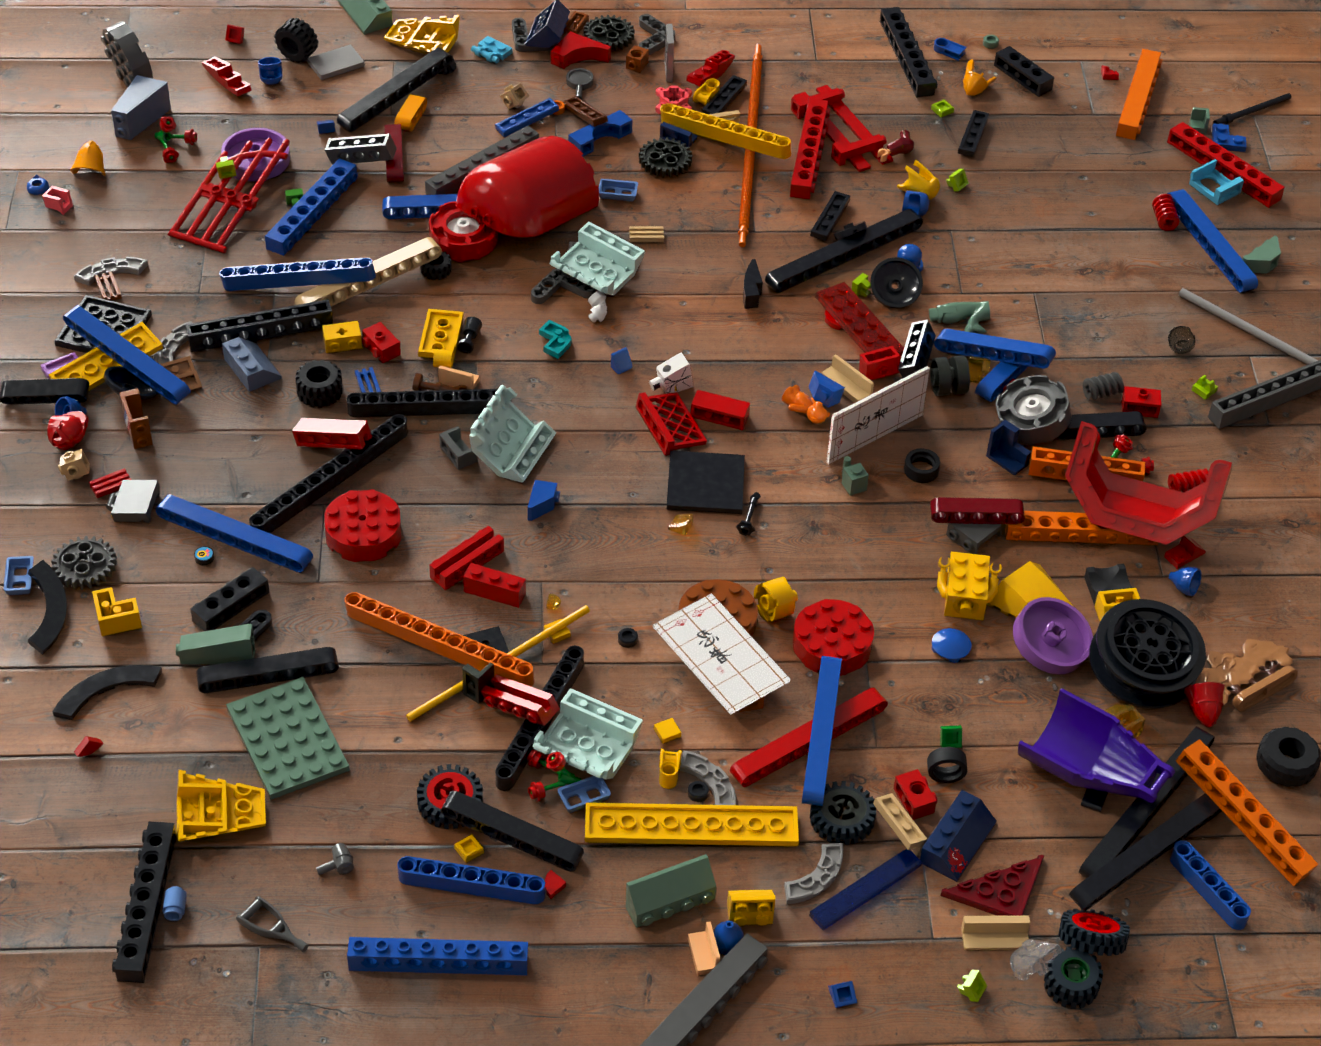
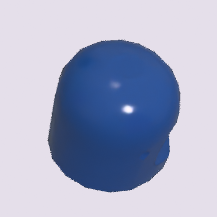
(270, 70)
(916, 201)
(912, 253)

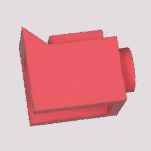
(58, 199)

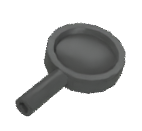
(579, 79)

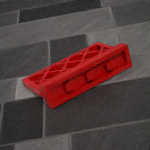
(657, 424)

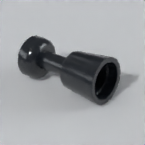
(471, 329)

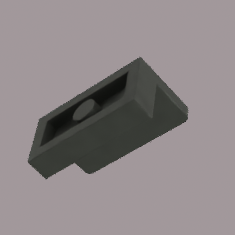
(476, 680)

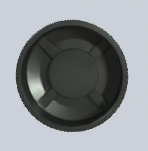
(950, 375)

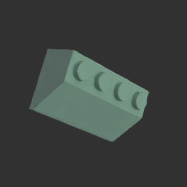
(368, 14)
(670, 891)

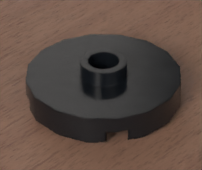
(850, 229)

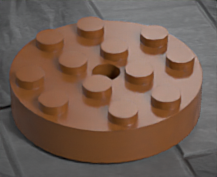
(731, 595)

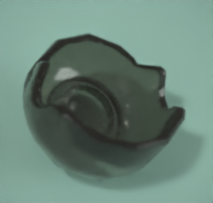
(1181, 340)

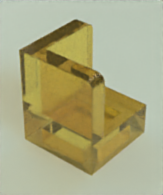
(978, 368)

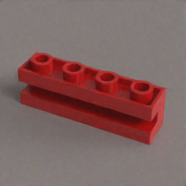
(331, 433)
(476, 550)
(520, 700)

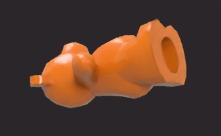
(802, 403)

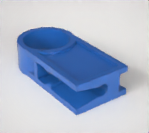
(949, 49)

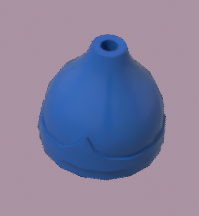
(68, 404)
(1186, 580)
(727, 936)

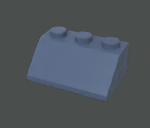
(249, 363)

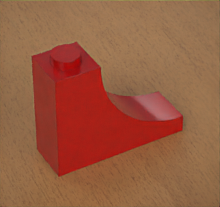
(578, 48)

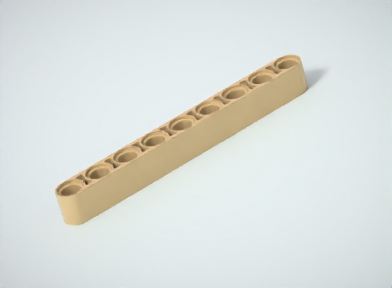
(385, 269)

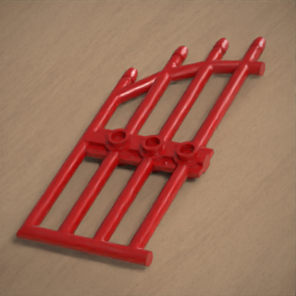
(229, 197)

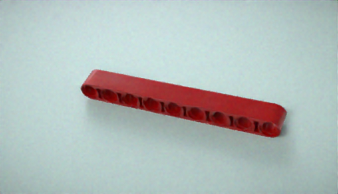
(797, 742)

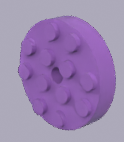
(258, 136)
(1052, 635)

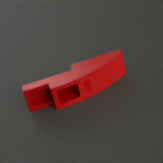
(713, 68)

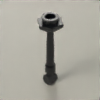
(746, 527)

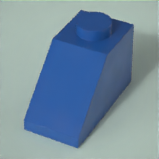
(825, 390)
(542, 499)

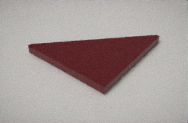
(1000, 891)

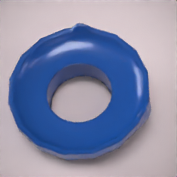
(36, 190)

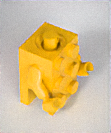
(967, 585)

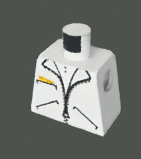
(673, 375)

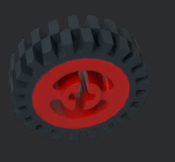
(444, 782)
(1094, 932)

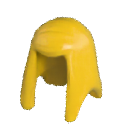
(921, 182)

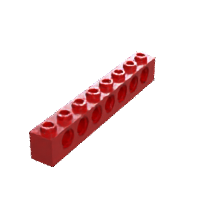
(809, 149)
(1205, 150)

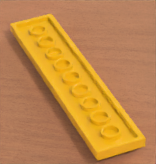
(691, 824)

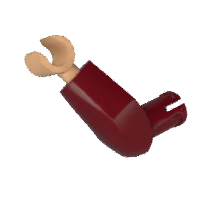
(901, 146)

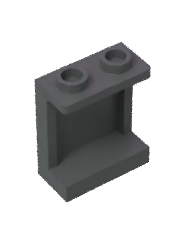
(973, 535)

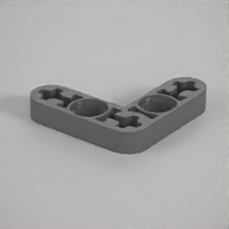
(649, 24)
(519, 40)
(559, 279)

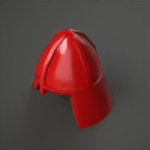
(1206, 701)

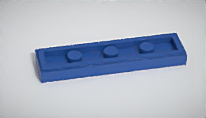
(527, 117)

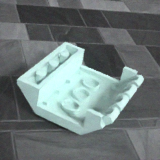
(600, 259)
(508, 438)
(590, 735)

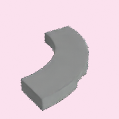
(129, 265)
(171, 344)
(711, 775)
(819, 879)

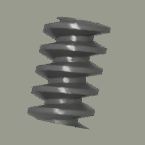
(1103, 385)

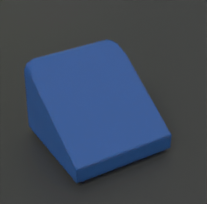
(326, 126)
(621, 361)
(843, 994)

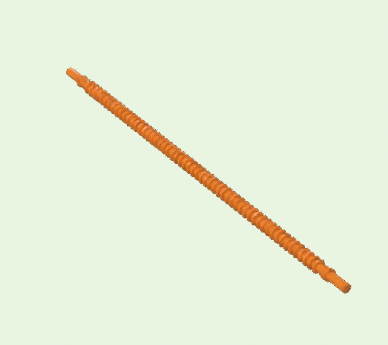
(749, 154)

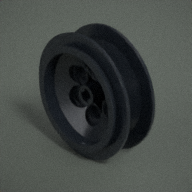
(1147, 653)

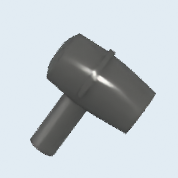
(341, 861)

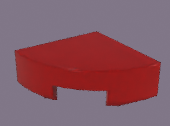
(1108, 74)
(88, 746)
(553, 884)

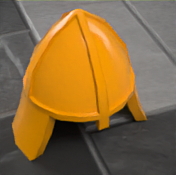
(974, 82)
(89, 157)

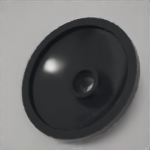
(897, 272)
(122, 380)

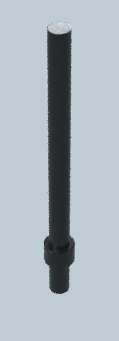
(1228, 118)

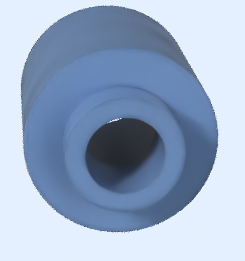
(174, 903)

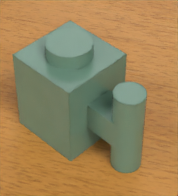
(854, 477)

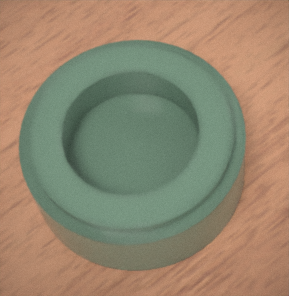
(990, 41)

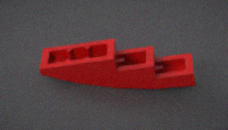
(226, 76)

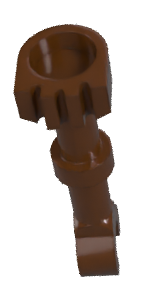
(418, 383)

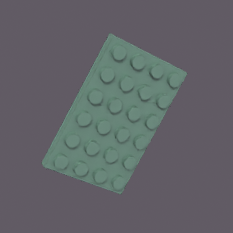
(287, 738)

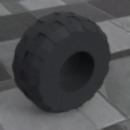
(1294, 744)

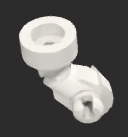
(599, 306)

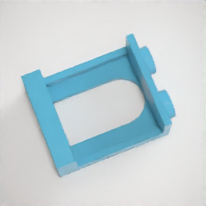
(1227, 189)

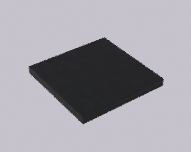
(113, 314)
(705, 482)

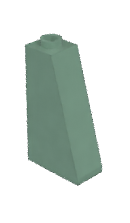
(217, 646)

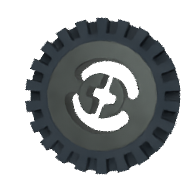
(856, 819)

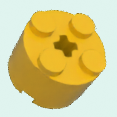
(775, 599)

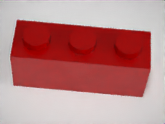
(720, 409)
(494, 585)

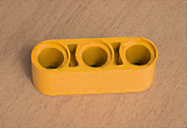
(411, 112)

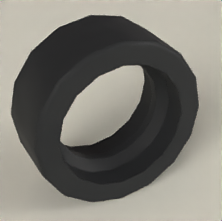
(922, 455)
(947, 774)

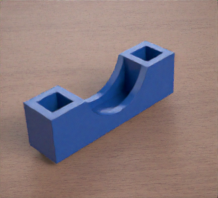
(617, 126)

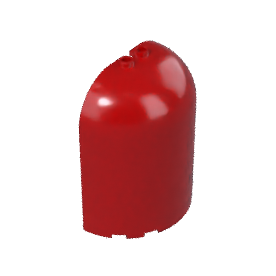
(530, 188)

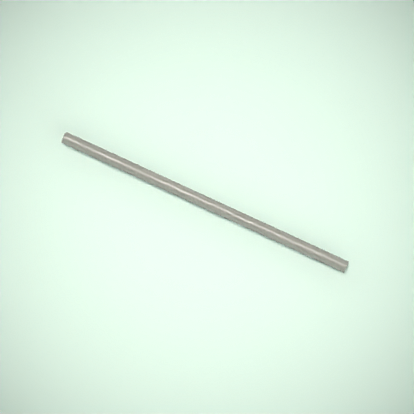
(1290, 350)

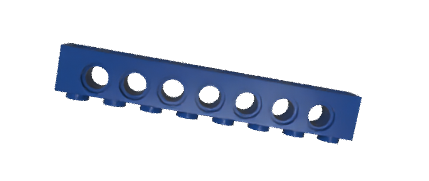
(311, 207)
(437, 956)

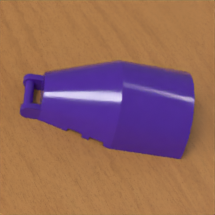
(1095, 751)

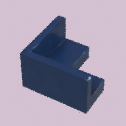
(1006, 450)

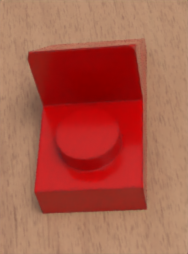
(1184, 552)

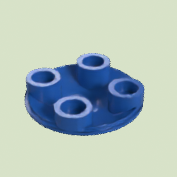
(951, 644)

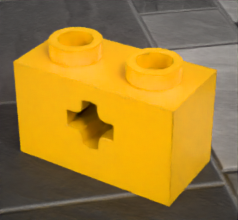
(342, 336)

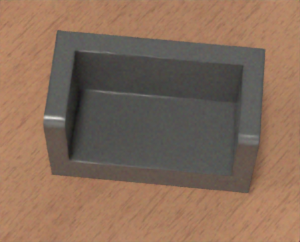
(456, 449)

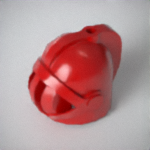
(69, 429)

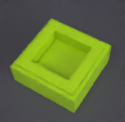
(942, 108)

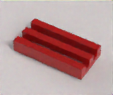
(108, 480)

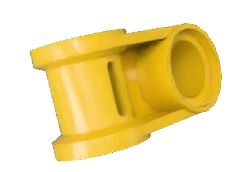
(706, 91)
(669, 768)

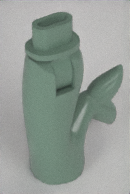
(958, 311)

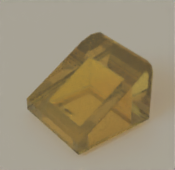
(681, 523)

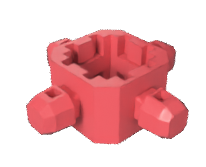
(673, 93)

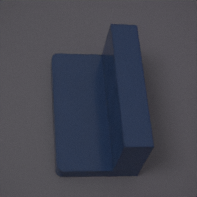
(672, 131)

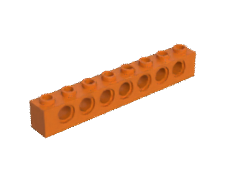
(1067, 528)
(1246, 812)

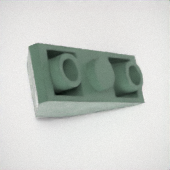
(1265, 257)

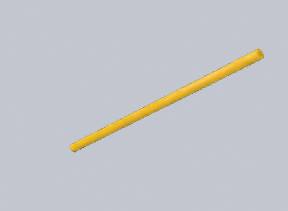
(515, 652)

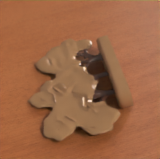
(1236, 670)

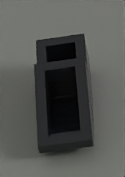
(752, 286)

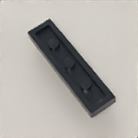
(725, 95)
(973, 133)
(830, 216)

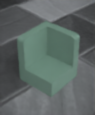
(1200, 119)

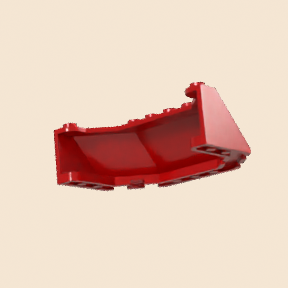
(1136, 505)

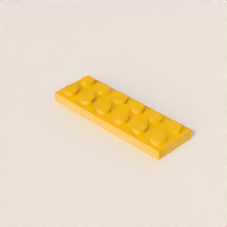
(95, 362)

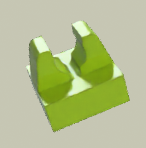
(226, 168)
(957, 180)
(861, 285)
(1204, 387)
(973, 985)

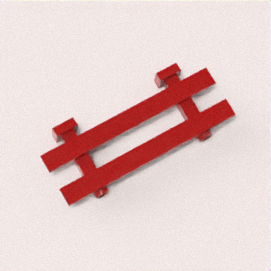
(841, 147)

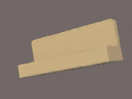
(855, 383)
(901, 822)
(994, 932)

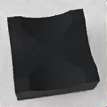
(1106, 579)

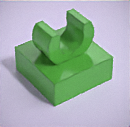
(293, 196)

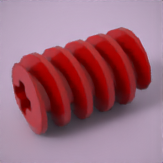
(1165, 212)
(1187, 480)

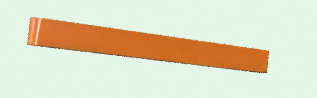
(436, 638)

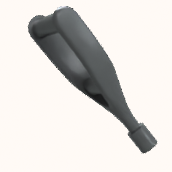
(275, 931)

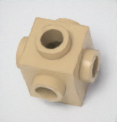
(514, 96)
(74, 464)

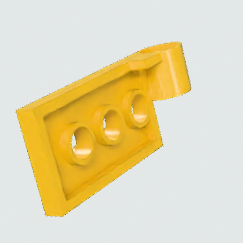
(448, 344)

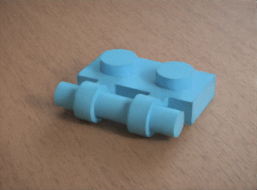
(492, 49)

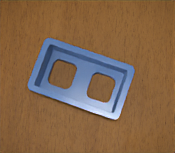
(618, 186)
(10, 579)
(580, 788)

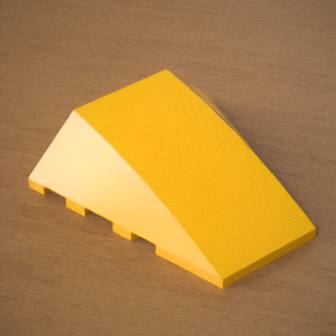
(425, 34)
(1024, 586)
(216, 807)

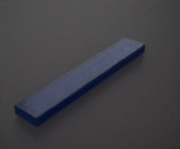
(865, 889)

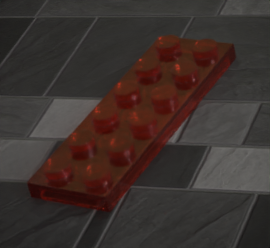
(856, 318)

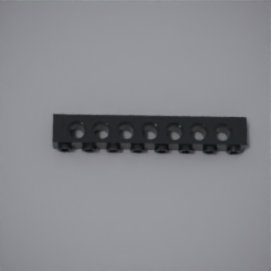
(908, 52)
(259, 325)
(152, 868)

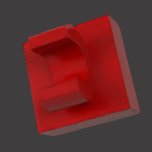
(234, 34)

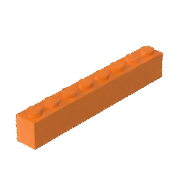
(1139, 94)

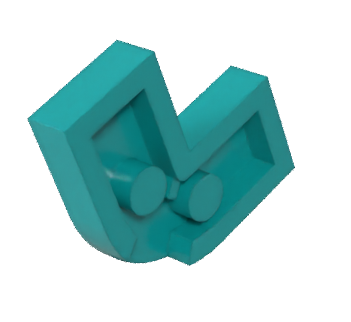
(559, 338)

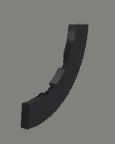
(55, 607)
(104, 681)

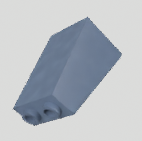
(140, 106)

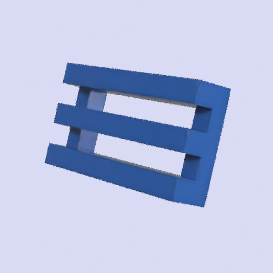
(365, 374)

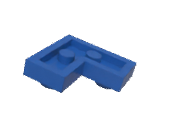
(1221, 136)

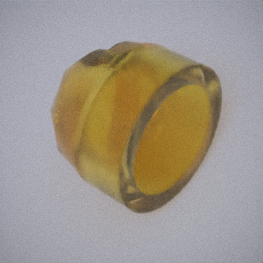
(553, 602)

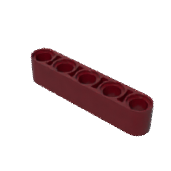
(394, 167)
(977, 510)

